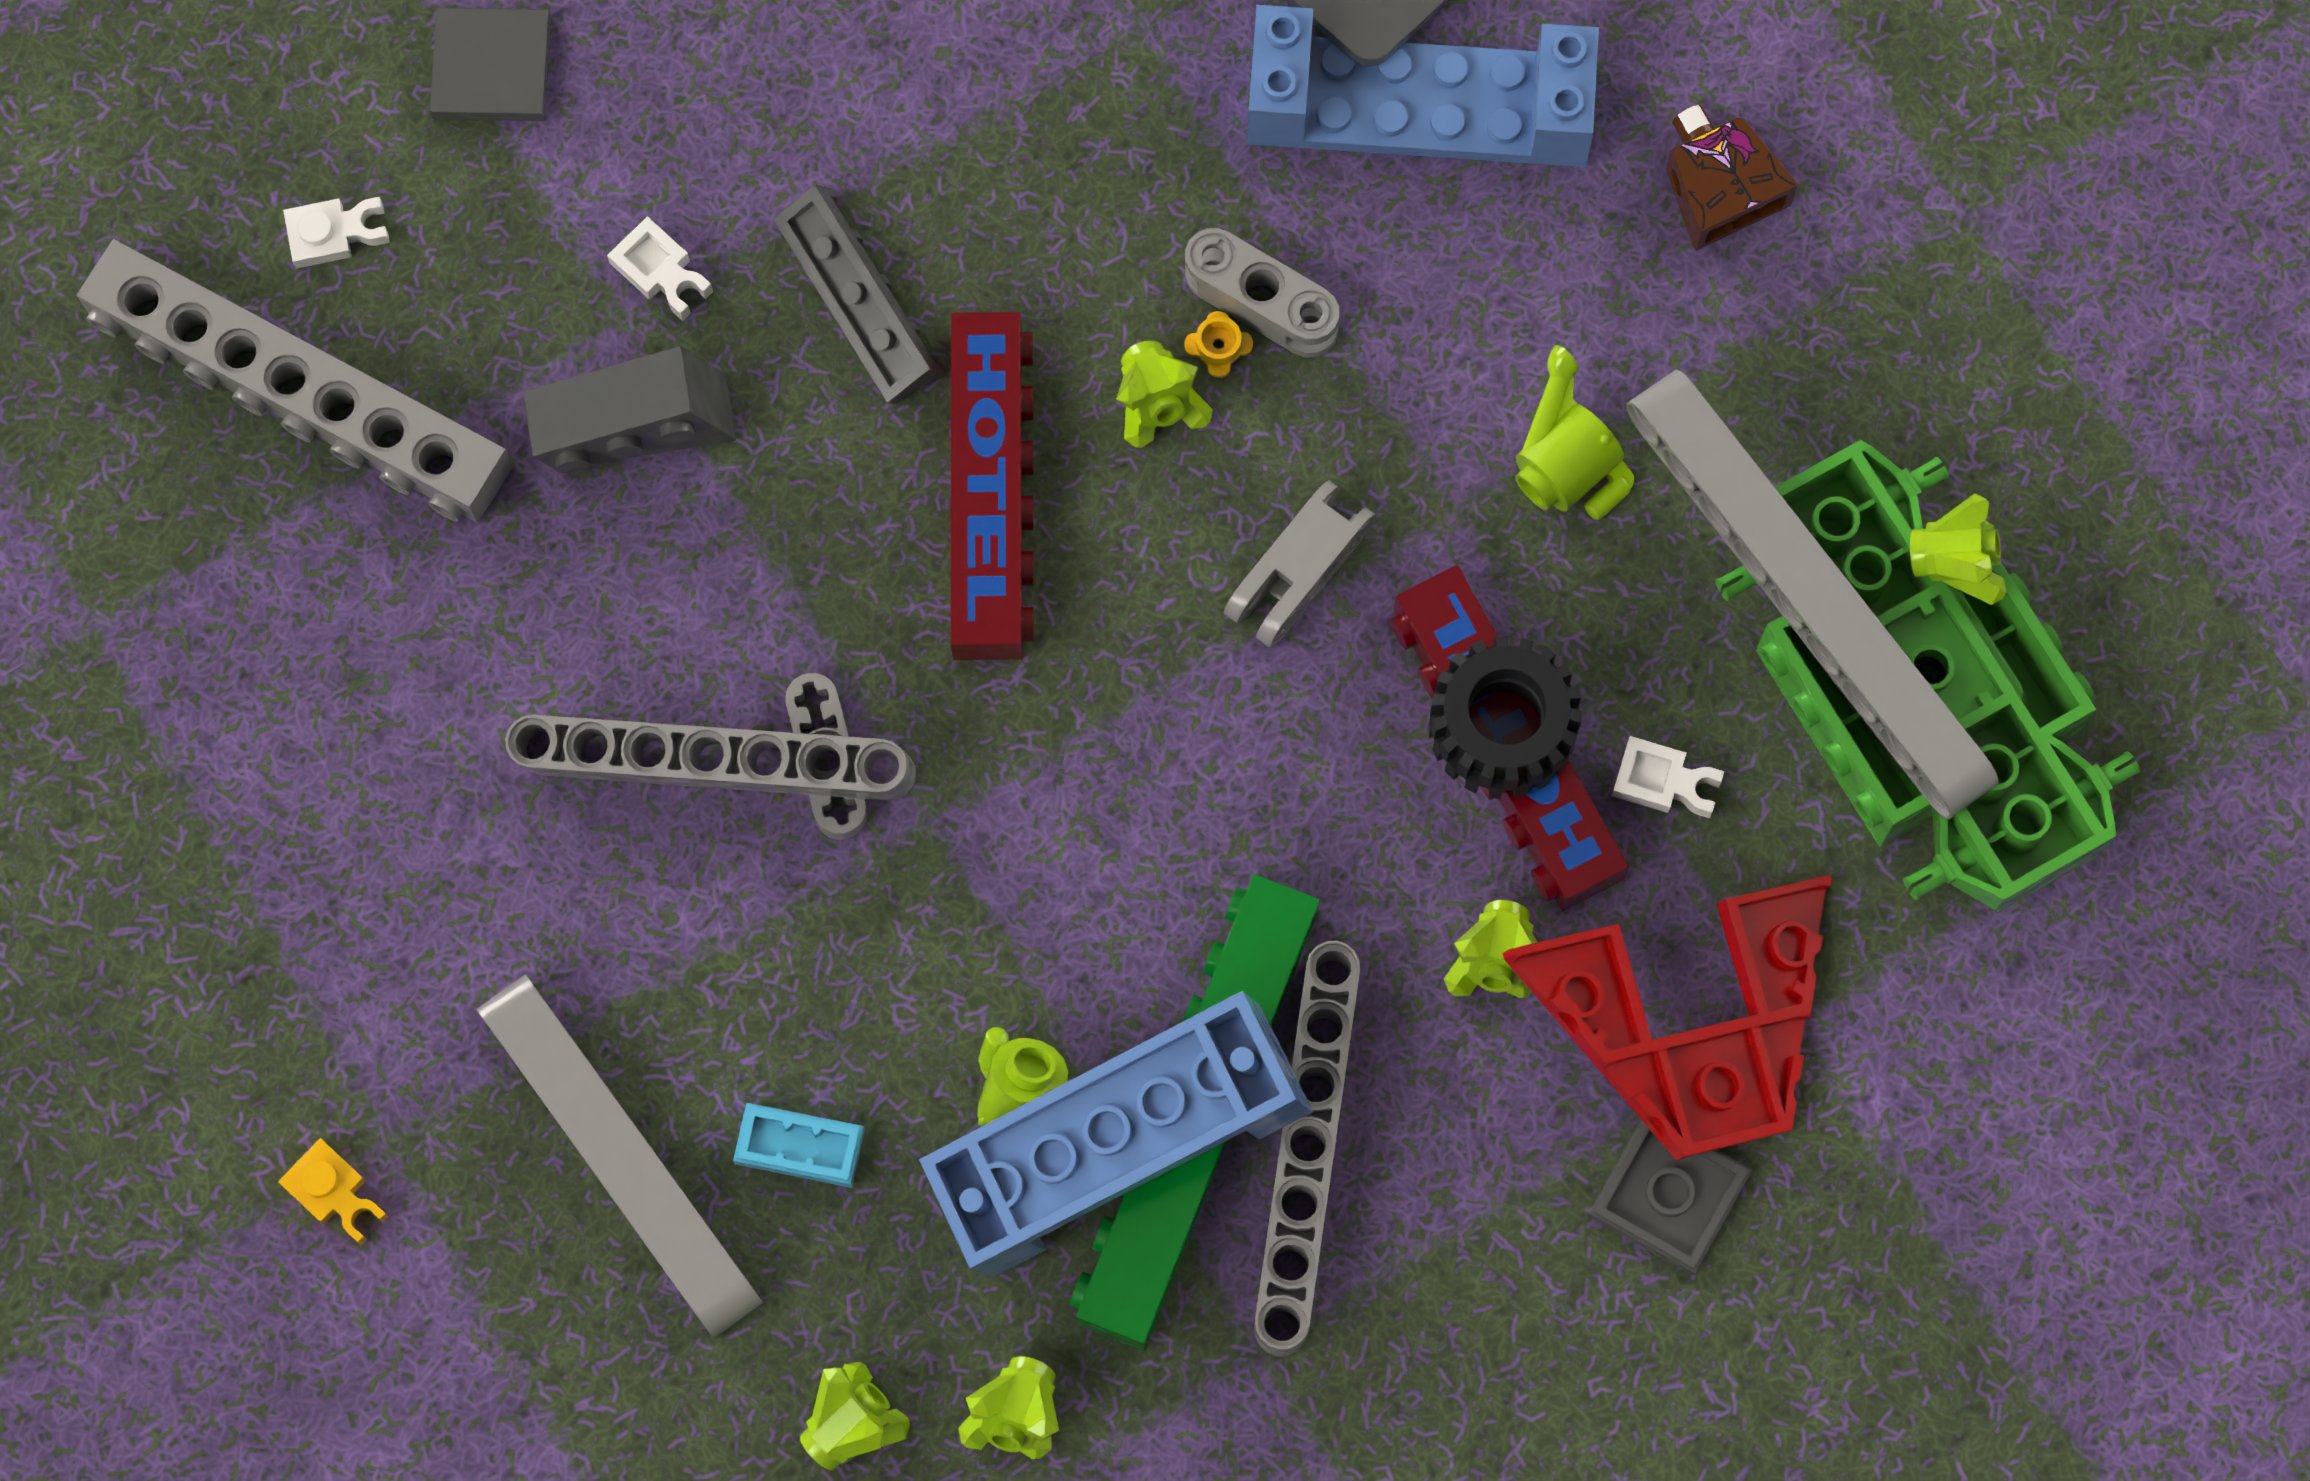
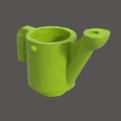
(1570, 449)
(1015, 1073)

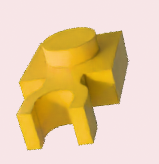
(327, 1186)

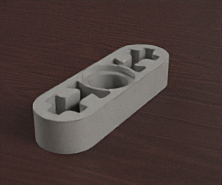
(801, 719)

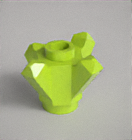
(1158, 393)
(1961, 551)
(1480, 949)
(1014, 1410)
(850, 1417)

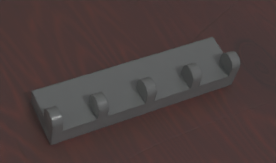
(857, 295)

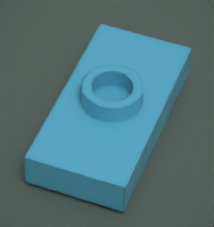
(799, 1145)

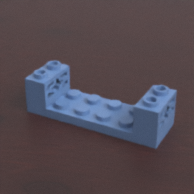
(1424, 95)
(1113, 1131)

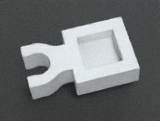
(324, 231)
(656, 263)
(1655, 776)

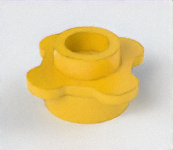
(1218, 327)

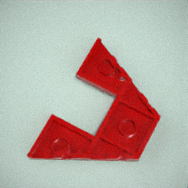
(1710, 1082)

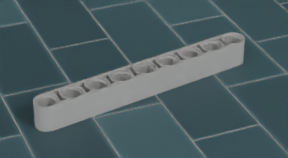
(1812, 595)

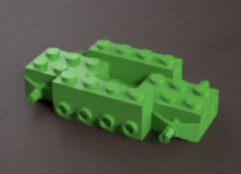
(1999, 683)

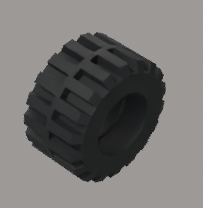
(1512, 671)

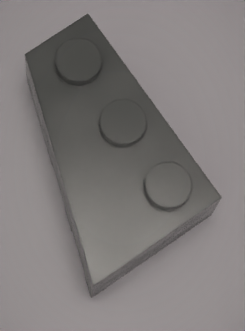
(629, 411)

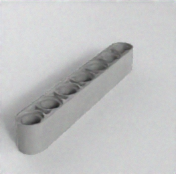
(685, 743)
(619, 1156)
(1308, 1177)

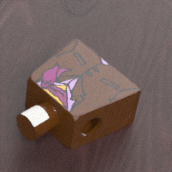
(1724, 177)

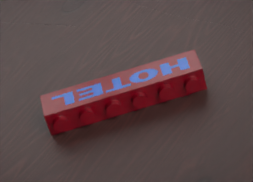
(988, 486)
(1557, 822)

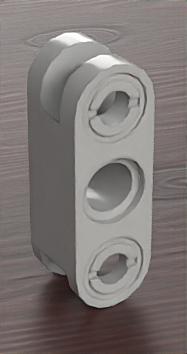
(1245, 267)
(1299, 564)

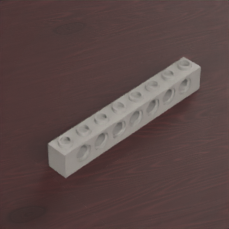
(129, 278)

